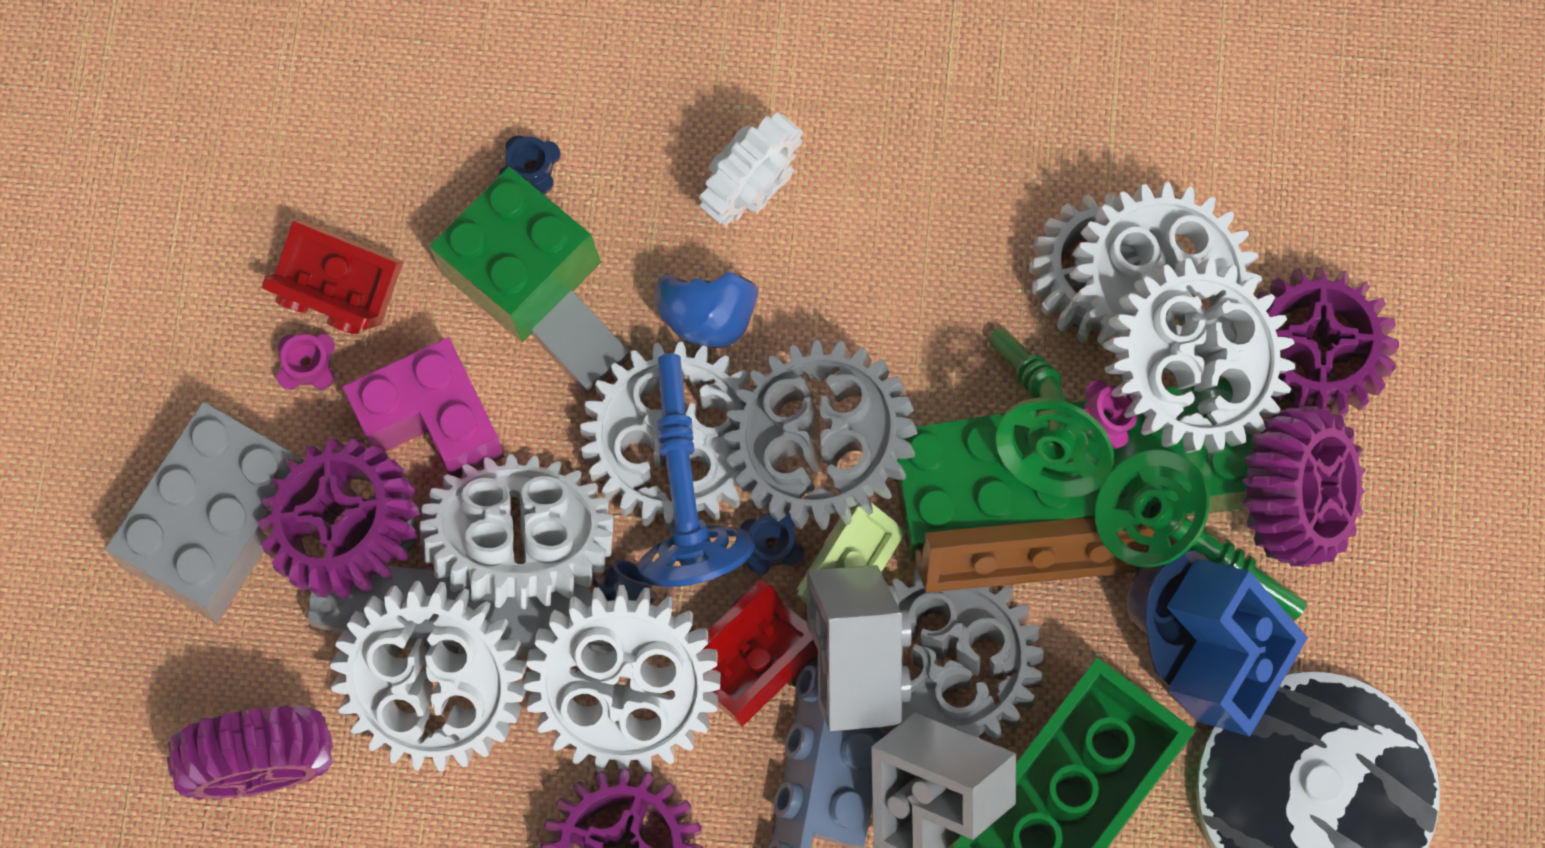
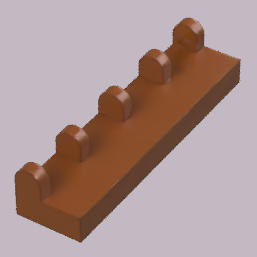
(1019, 554)

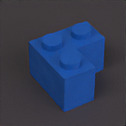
(1239, 650)

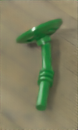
(1053, 439)
(1169, 520)

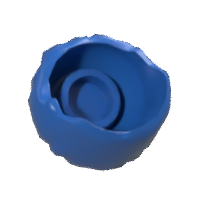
(705, 310)

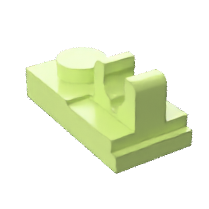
(864, 542)

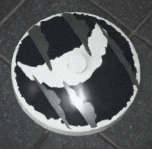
(1320, 771)

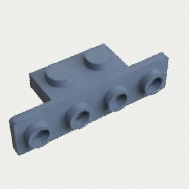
(825, 777)

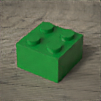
(515, 253)

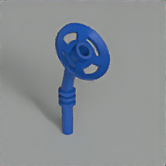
(691, 537)

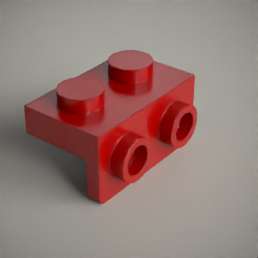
(333, 278)
(758, 651)

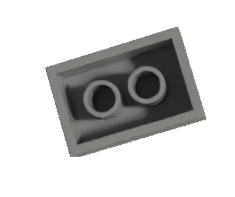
(200, 513)

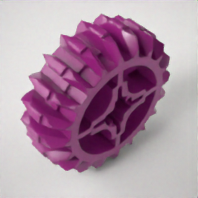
(1365, 340)
(1304, 486)
(360, 540)
(249, 752)
(639, 801)

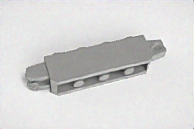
(335, 612)

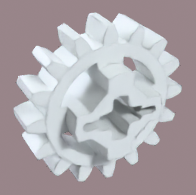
(751, 169)

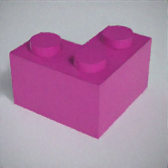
(426, 395)

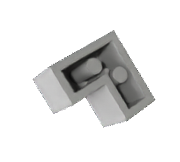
(859, 647)
(937, 785)

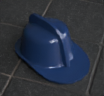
(1148, 611)

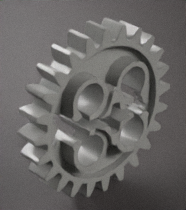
(872, 428)
(971, 617)

